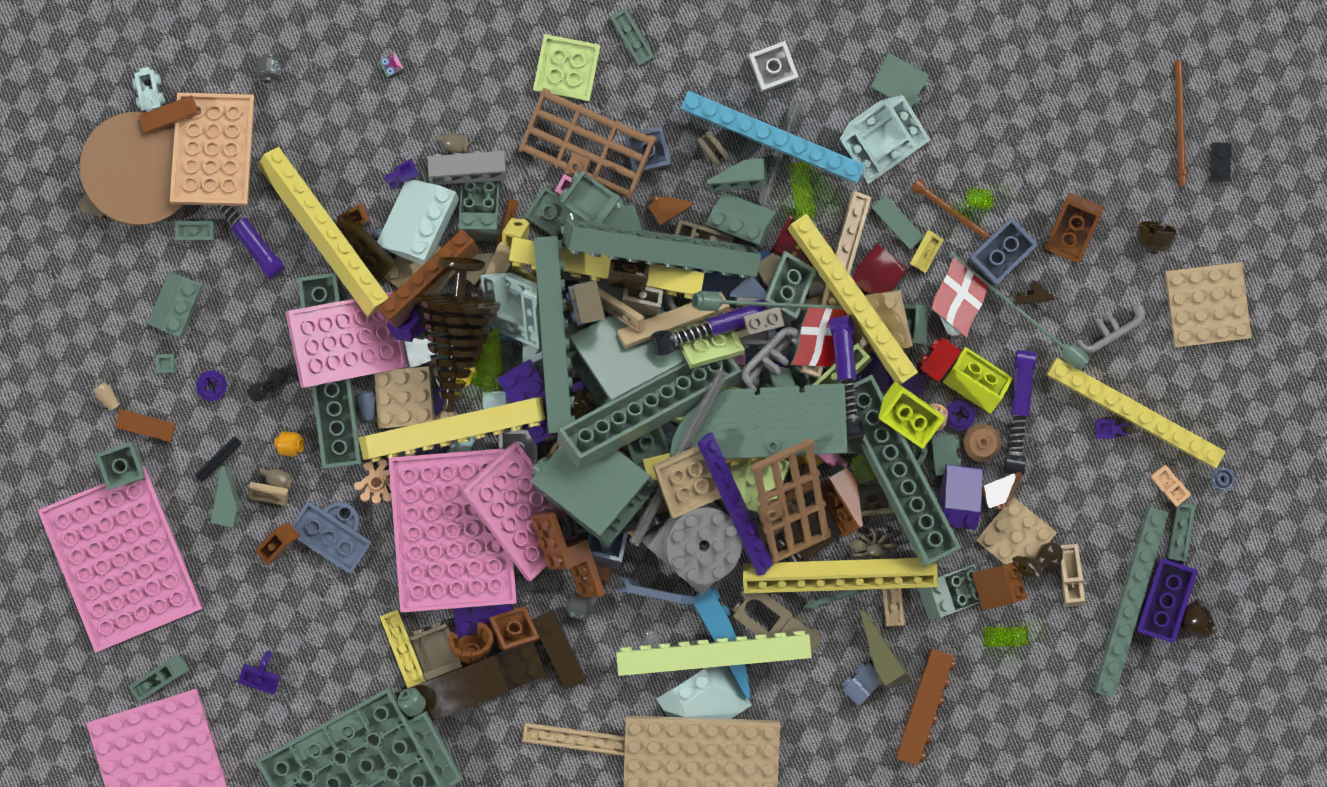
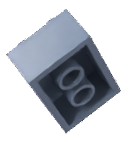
(1003, 251)

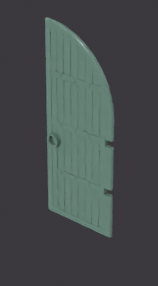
(772, 421)

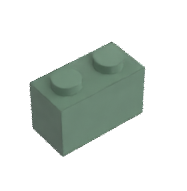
(944, 453)

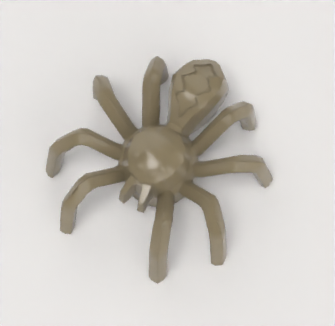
(874, 549)

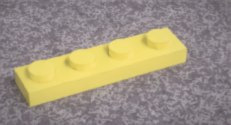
(402, 648)

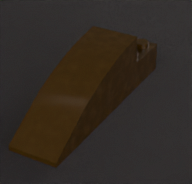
(481, 680)

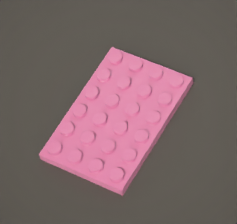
(341, 343)
(505, 501)

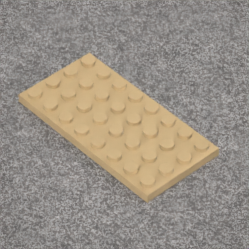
(700, 752)

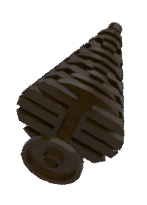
(455, 328)

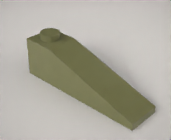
(887, 665)

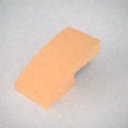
(1170, 485)

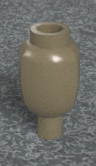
(454, 143)
(277, 478)

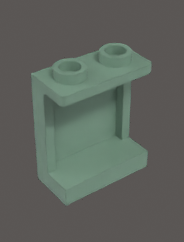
(900, 78)
(589, 198)

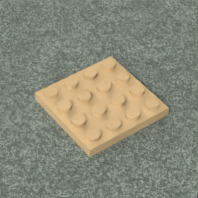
(1208, 304)

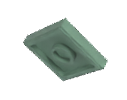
(547, 212)

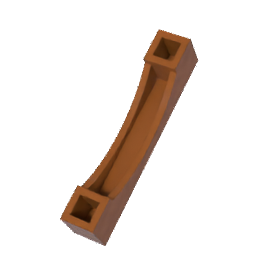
(401, 302)

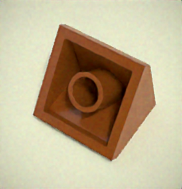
(513, 629)

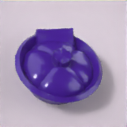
(410, 328)

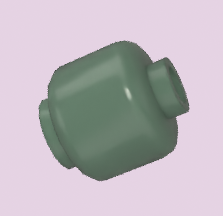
(411, 702)

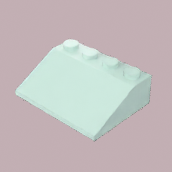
(418, 220)

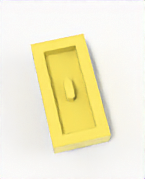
(926, 251)

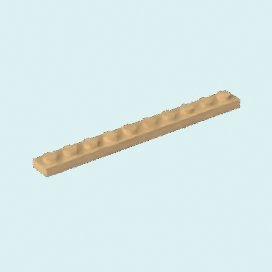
(845, 251)

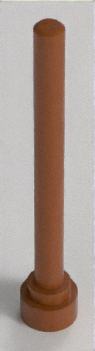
(920, 188)

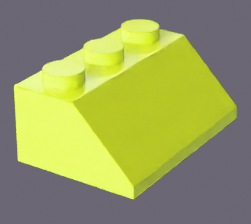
(978, 380)
(909, 415)

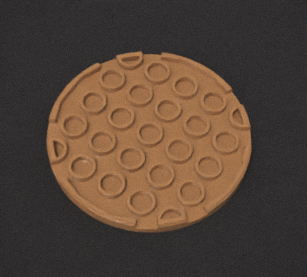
(129, 170)

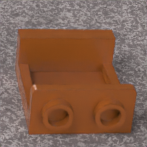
(999, 586)

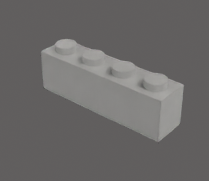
(467, 167)

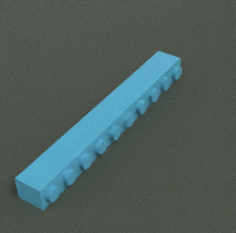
(773, 137)

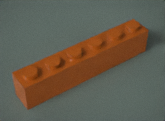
(924, 707)

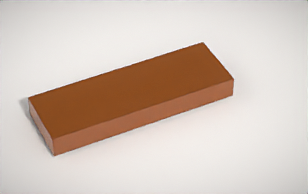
(168, 114)
(145, 425)

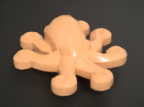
(376, 483)

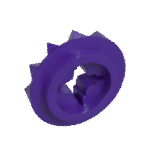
(203, 382)
(967, 410)

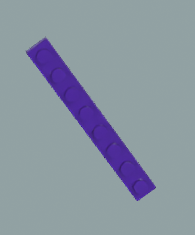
(734, 503)

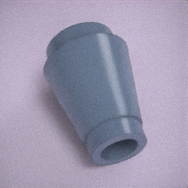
(366, 404)

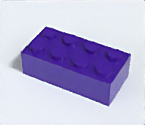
(524, 384)
(1166, 600)

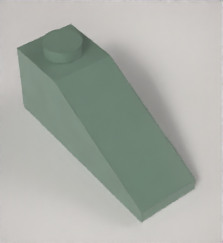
(744, 175)
(158, 678)

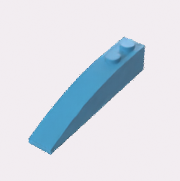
(720, 627)

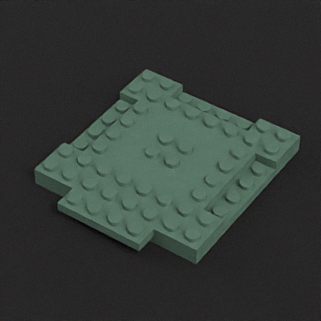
(365, 748)

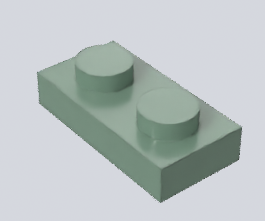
(194, 230)

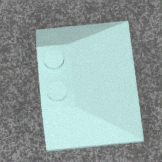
(883, 136)
(519, 306)
(706, 695)

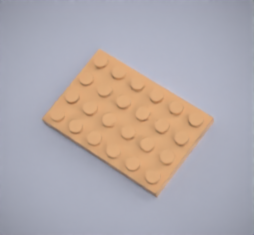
(213, 151)

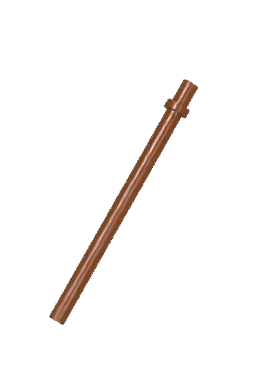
(1182, 172)

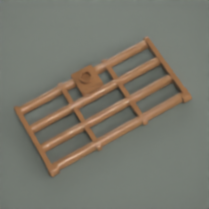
(582, 158)
(778, 508)

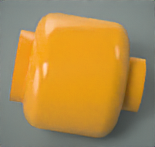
(289, 444)

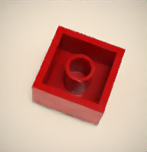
(939, 359)

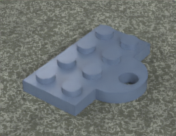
(331, 534)

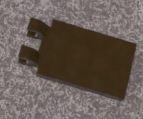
(366, 247)
(815, 529)

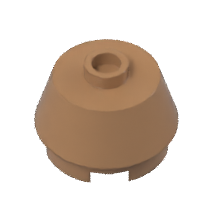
(981, 442)

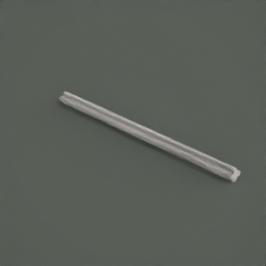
(777, 159)
(688, 439)

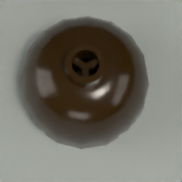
(1155, 237)
(1197, 620)

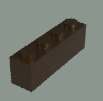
(559, 650)

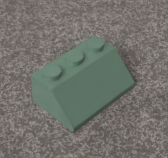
(741, 219)
(790, 285)
(176, 304)

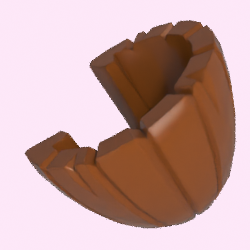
(472, 647)

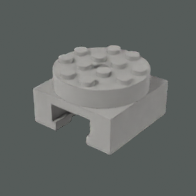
(679, 541)

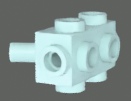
(149, 96)

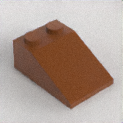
(1074, 227)
(842, 501)

